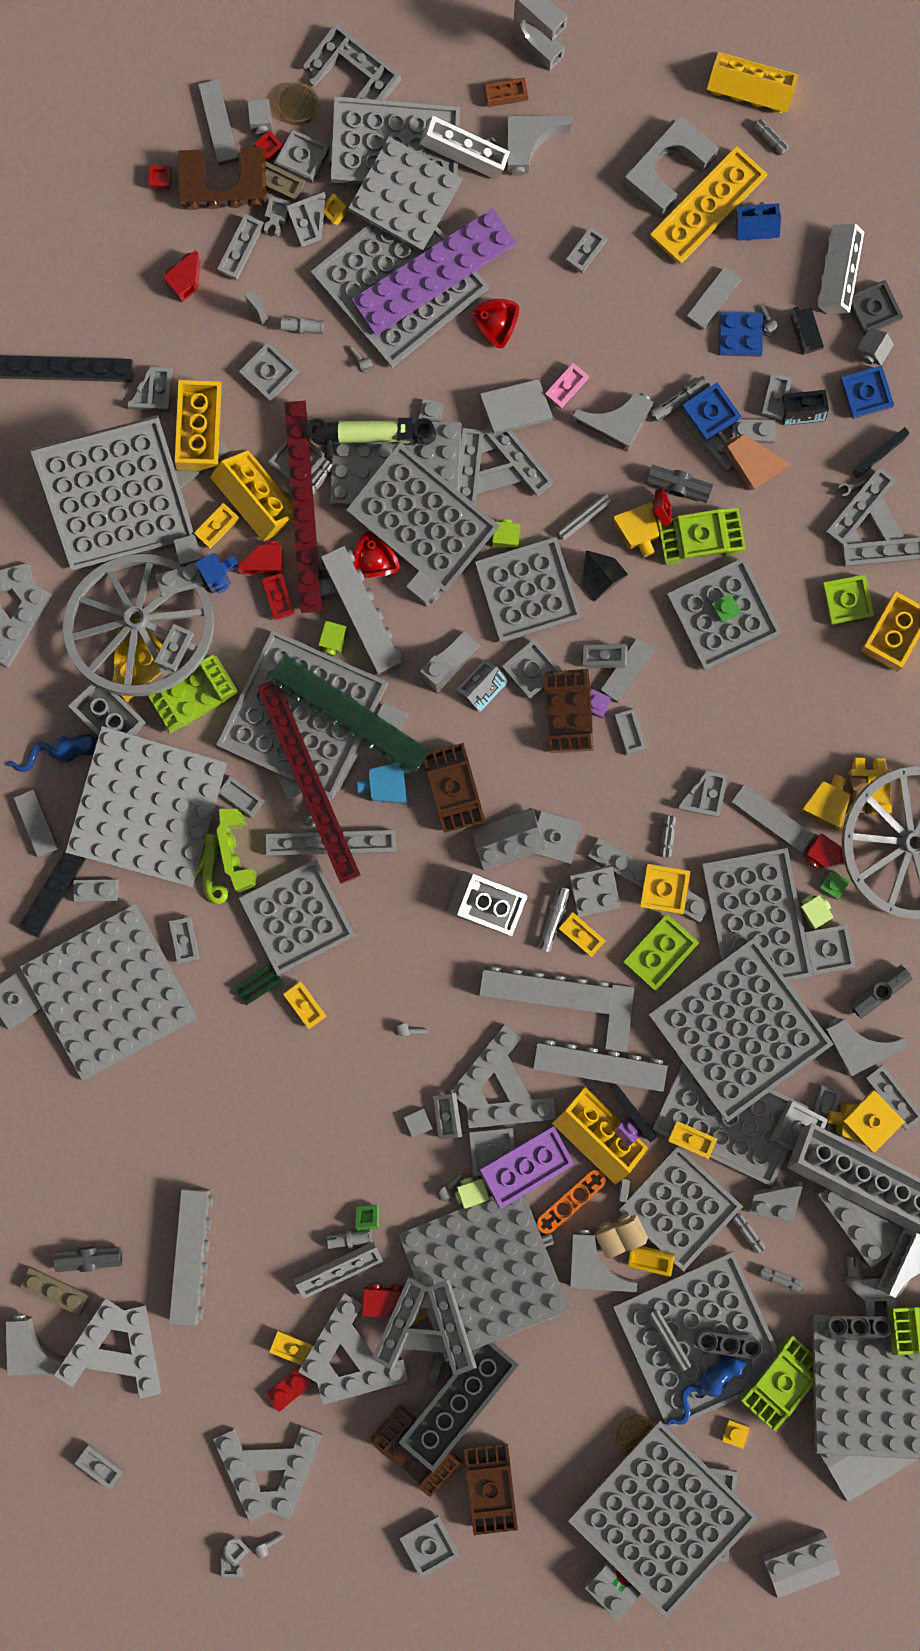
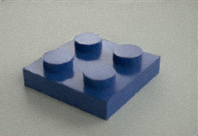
(741, 334)
(867, 392)
(711, 411)

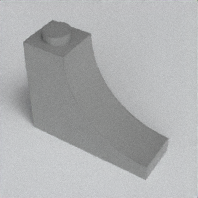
(527, 134)
(620, 425)
(446, 664)
(856, 1051)
(902, 1265)
(589, 1271)
(25, 1351)

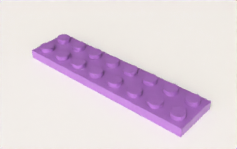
(434, 272)

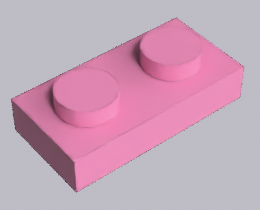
(566, 386)

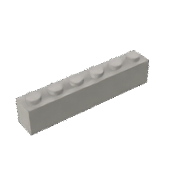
(360, 610)
(544, 991)
(600, 1067)
(189, 1257)

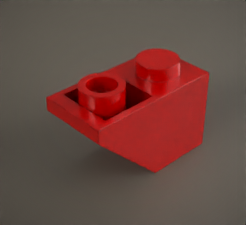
(184, 277)
(380, 1300)

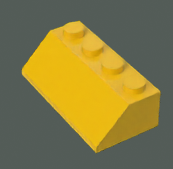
(752, 82)
(197, 425)
(254, 494)
(591, 1129)

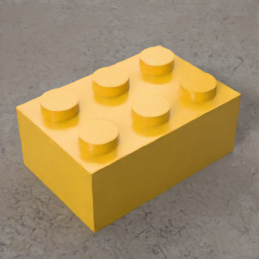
(894, 632)

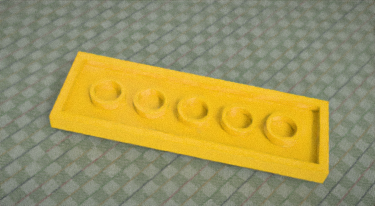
(708, 205)

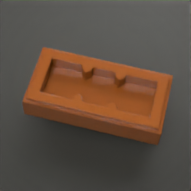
(506, 92)

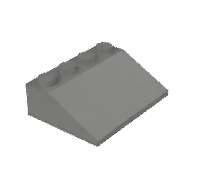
(866, 1230)
(860, 1473)

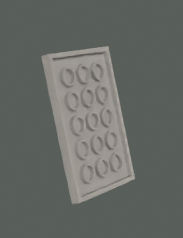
(366, 124)
(358, 462)
(422, 517)
(759, 900)
(742, 1141)

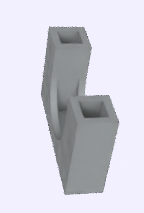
(536, 29)
(678, 139)

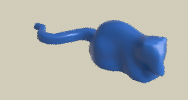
(62, 749)
(711, 1382)

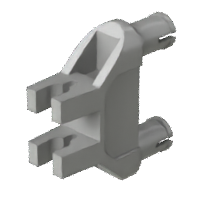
(866, 1288)

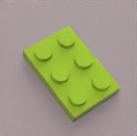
(661, 952)

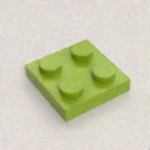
(848, 599)

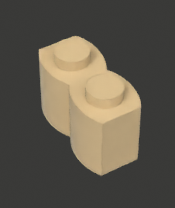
(621, 1235)

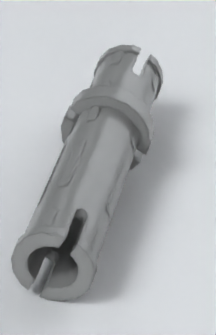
(680, 398)
(557, 909)

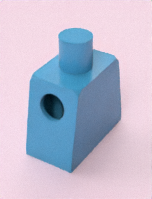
(385, 784)

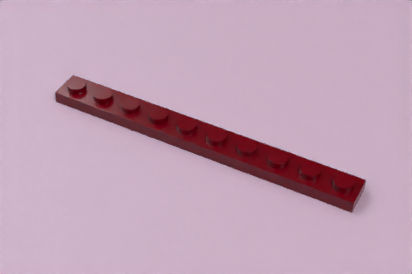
(303, 507)
(309, 782)

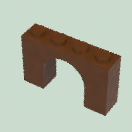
(248, 190)

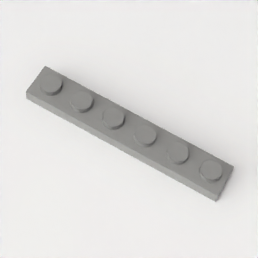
(311, 843)
(635, 872)

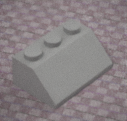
(101, 708)
(508, 839)
(801, 1564)

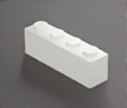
(464, 147)
(840, 268)

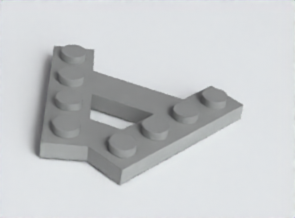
(520, 464)
(870, 501)
(34, 600)
(521, 1106)
(339, 1331)
(449, 1339)
(87, 1354)
(242, 1463)

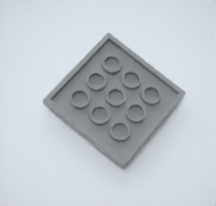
(405, 194)
(528, 590)
(719, 641)
(297, 917)
(681, 1207)

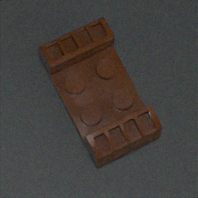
(569, 711)
(453, 788)
(386, 1440)
(490, 1489)

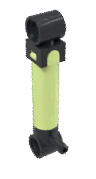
(403, 431)

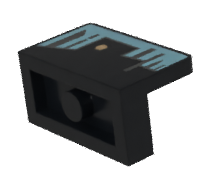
(806, 330)
(805, 407)

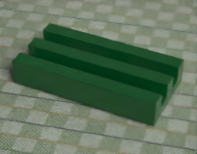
(243, 994)

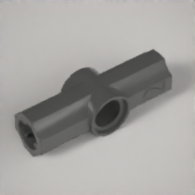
(679, 483)
(891, 982)
(88, 1259)

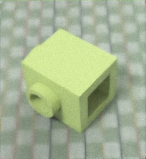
(815, 910)
(471, 1192)

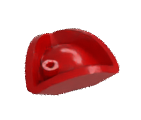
(496, 320)
(374, 556)

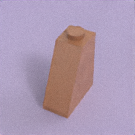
(753, 460)

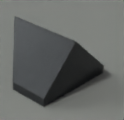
(601, 574)

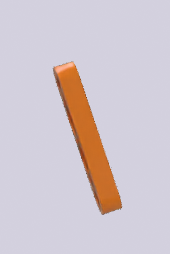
(573, 1204)

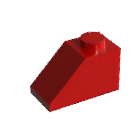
(264, 560)
(824, 853)

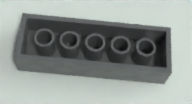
(456, 1406)

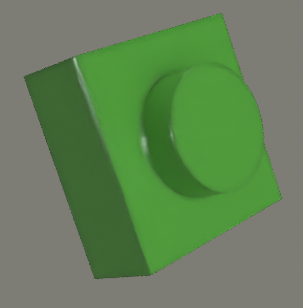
(726, 608)
(834, 884)
(367, 1217)

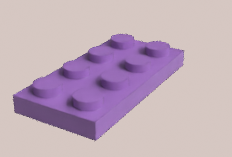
(526, 1167)

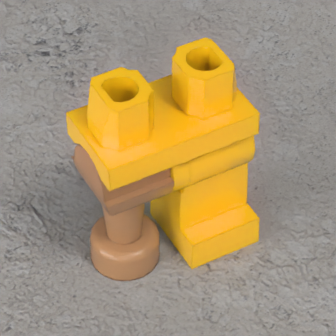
(860, 778)

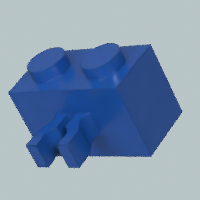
(758, 221)
(215, 572)

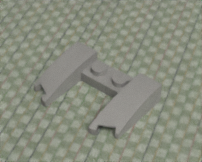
(340, 45)

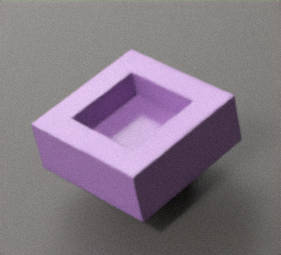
(599, 703)
(628, 1131)

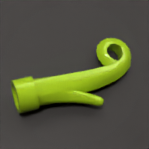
(207, 864)

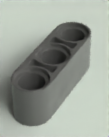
(867, 1324)
(737, 1349)

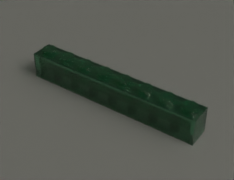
(349, 714)

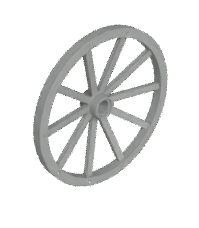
(135, 628)
(904, 841)

